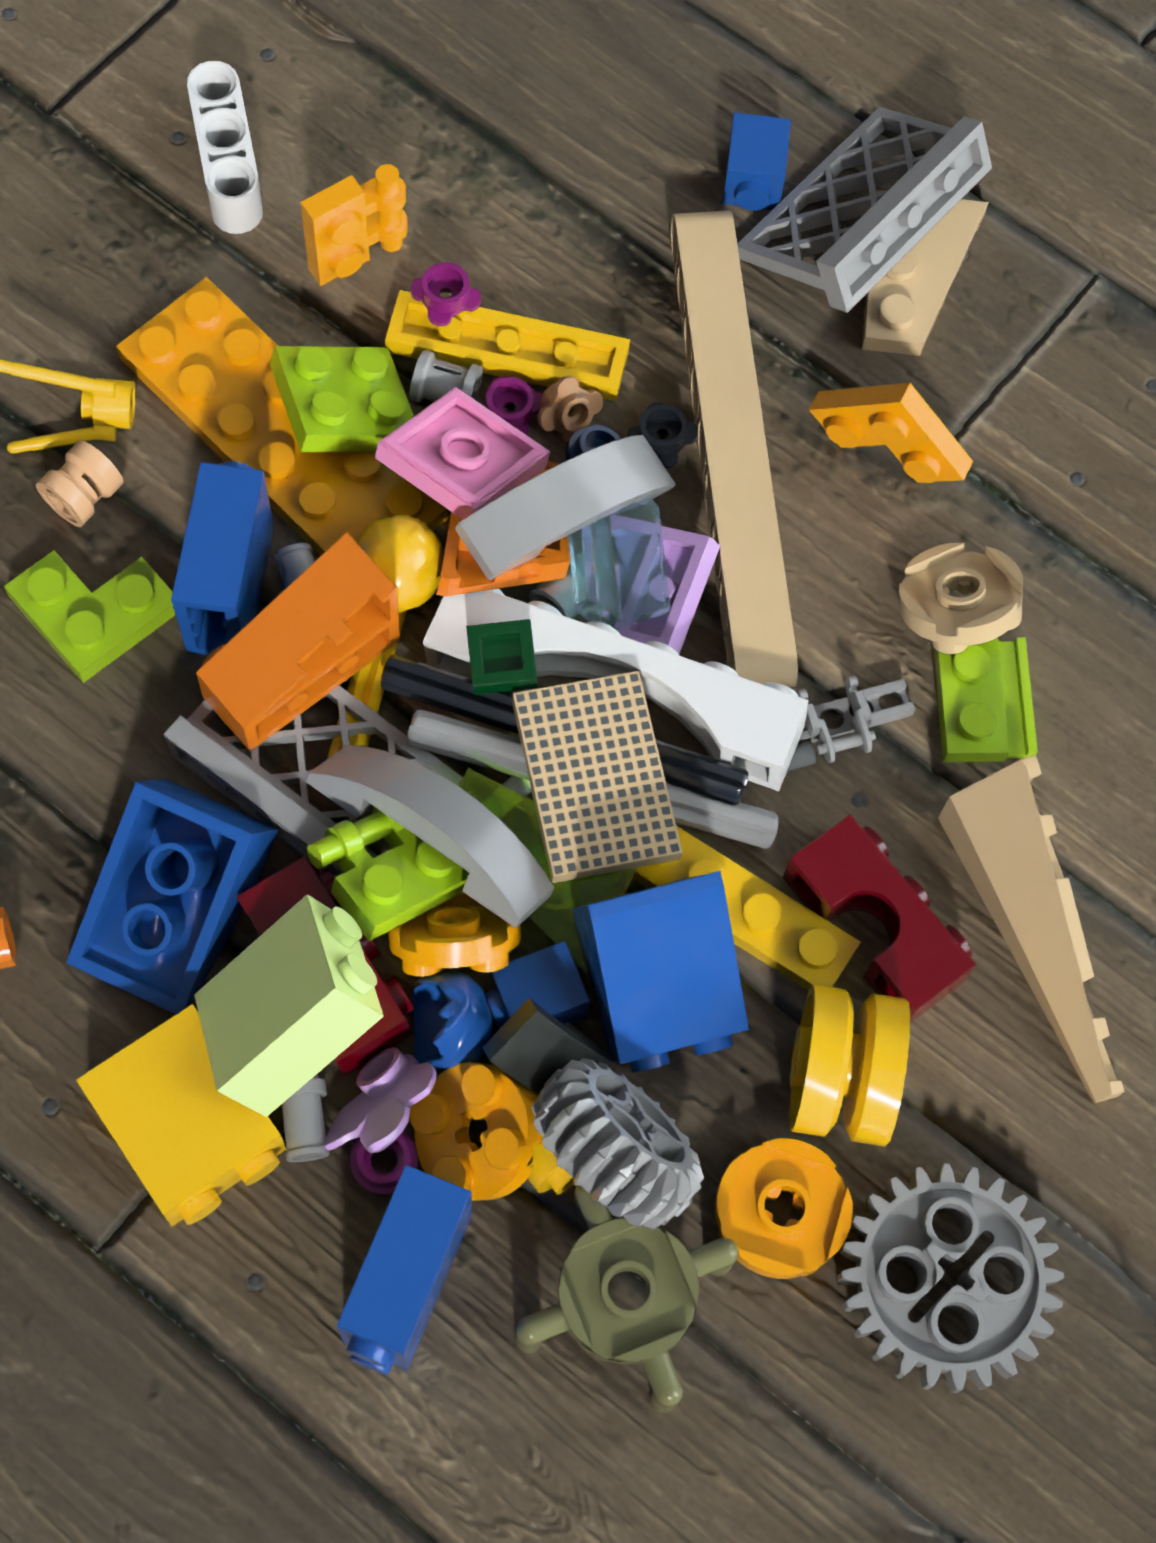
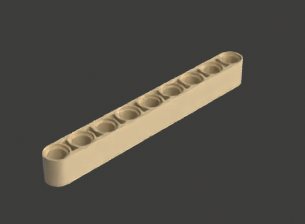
(733, 449)

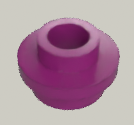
(382, 1183)

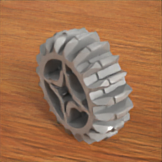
(617, 1143)

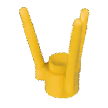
(103, 400)

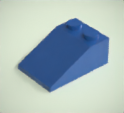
(169, 893)

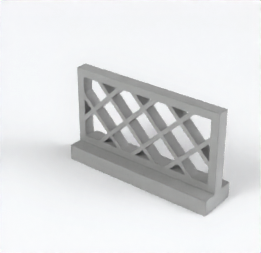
(889, 221)
(266, 794)

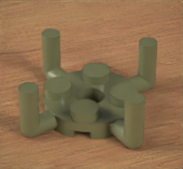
(618, 1333)

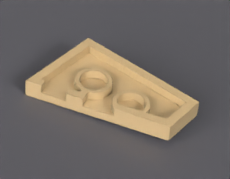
(910, 296)

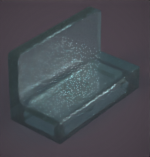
(621, 567)

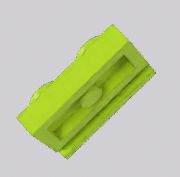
(985, 702)

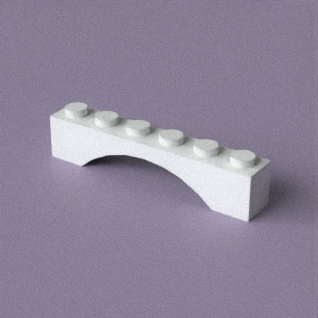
(728, 714)

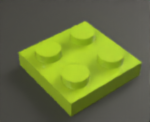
(340, 396)

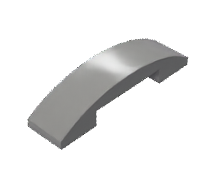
(562, 502)
(446, 817)

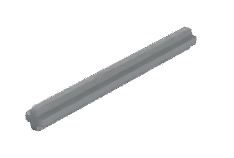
(505, 754)

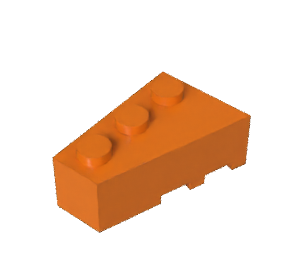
(302, 644)

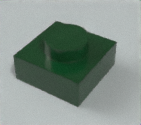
(502, 656)

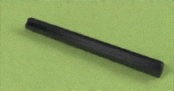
(456, 695)

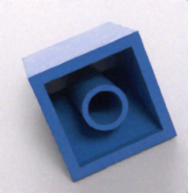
(663, 970)

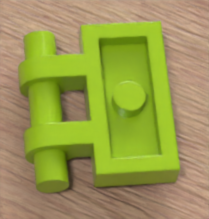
(392, 886)

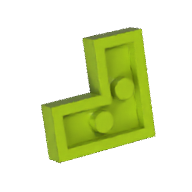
(90, 626)

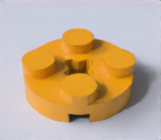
(454, 937)
(444, 1122)
(816, 1190)

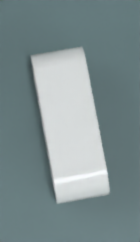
(225, 147)

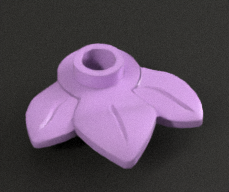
(382, 1110)

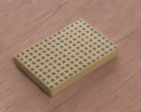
(596, 776)

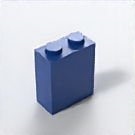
(222, 555)
(404, 1271)

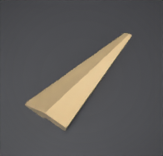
(1033, 905)

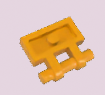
(349, 219)

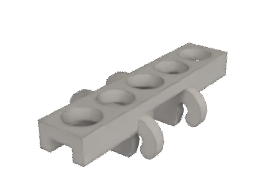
(862, 720)

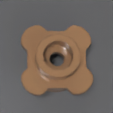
(558, 401)

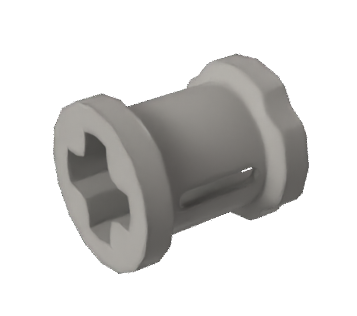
(436, 377)

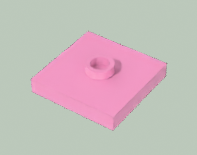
(461, 453)

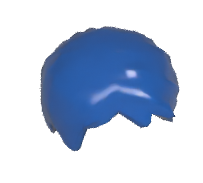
(450, 1020)

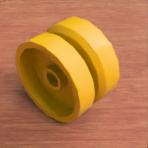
(860, 1065)

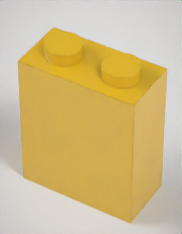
(176, 1125)

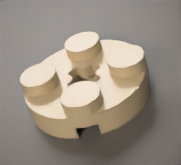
(961, 621)

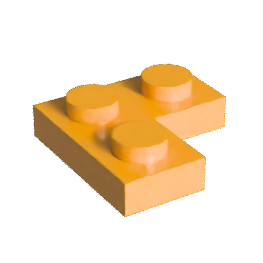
(894, 418)

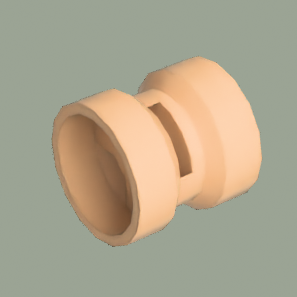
(80, 483)

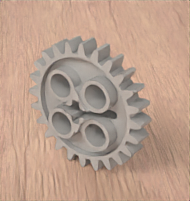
(995, 1321)

